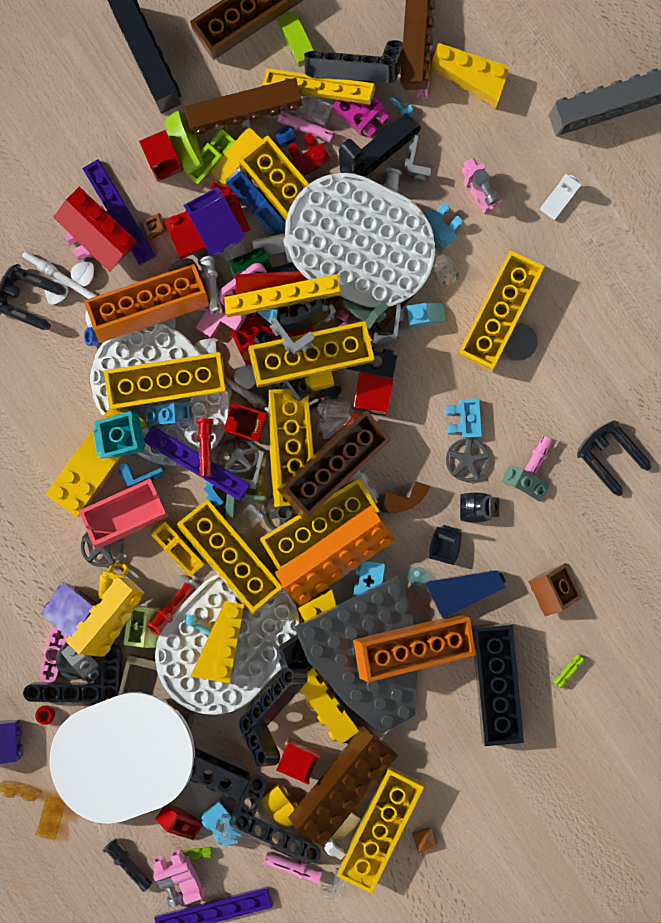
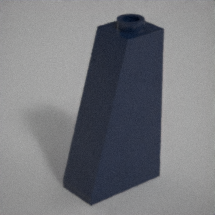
(460, 591)

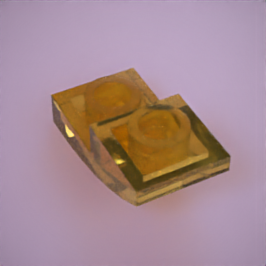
(12, 788)
(50, 818)

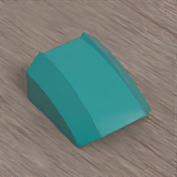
(118, 435)

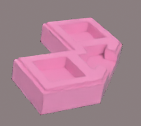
(211, 322)

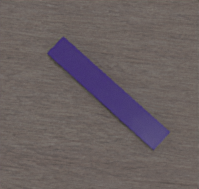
(118, 210)
(191, 460)
(220, 909)

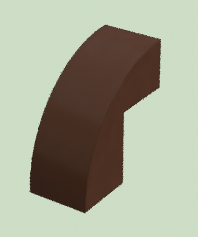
(395, 503)

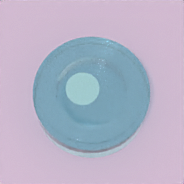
(417, 576)

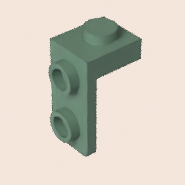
(365, 313)
(525, 482)
(230, 505)

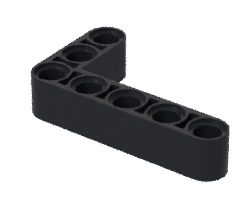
(356, 67)
(365, 160)
(81, 687)
(269, 704)
(267, 829)

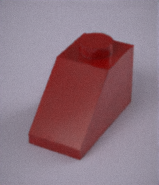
(178, 822)

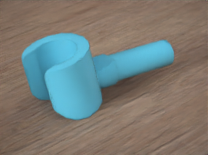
(403, 109)
(191, 622)

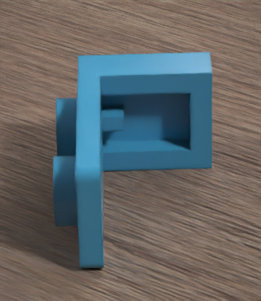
(127, 475)
(213, 496)

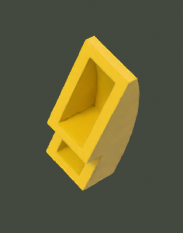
(229, 162)
(176, 547)

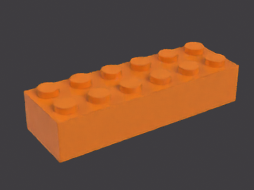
(146, 303)
(335, 556)
(414, 647)

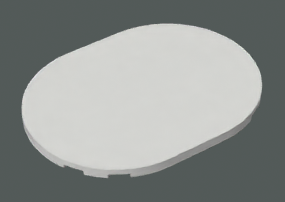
(364, 235)
(155, 345)
(255, 655)
(122, 757)

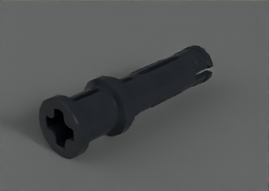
(121, 858)

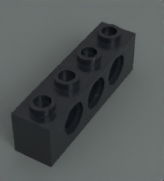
(385, 369)
(220, 769)

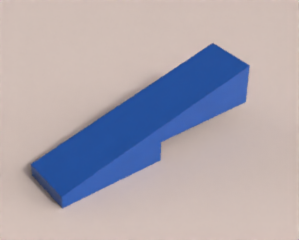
(256, 202)

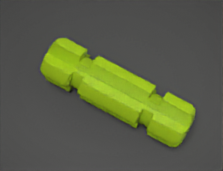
(569, 671)
(197, 853)

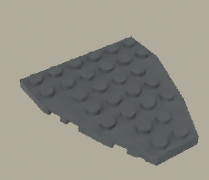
(331, 651)

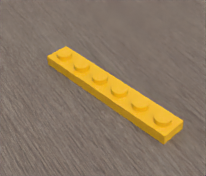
(325, 87)
(282, 295)

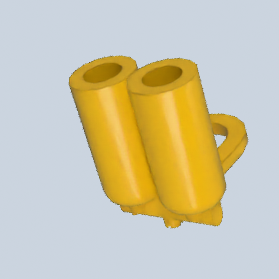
(110, 576)

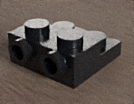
(293, 655)

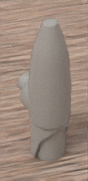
(192, 582)

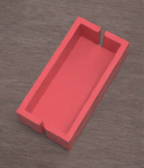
(123, 514)

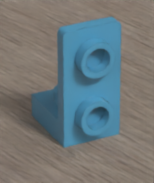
(168, 413)

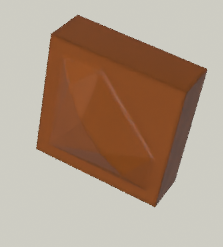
(154, 226)
(424, 840)

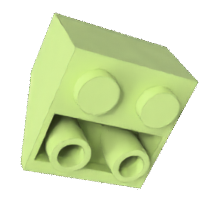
(137, 632)

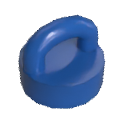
(284, 135)
(90, 337)

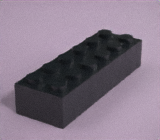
(146, 53)
(497, 684)

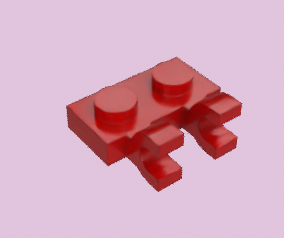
(311, 159)

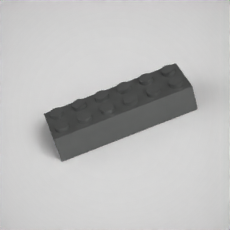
(606, 102)

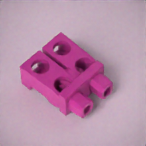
(360, 115)

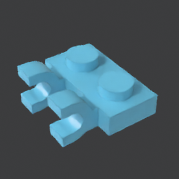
(442, 233)
(469, 418)

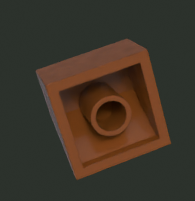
(555, 590)

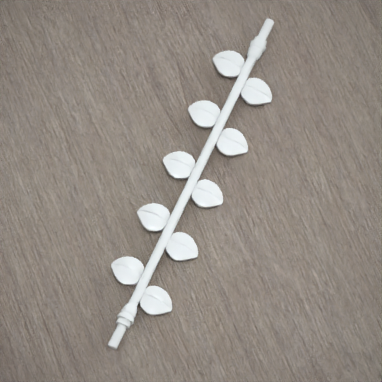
(83, 275)

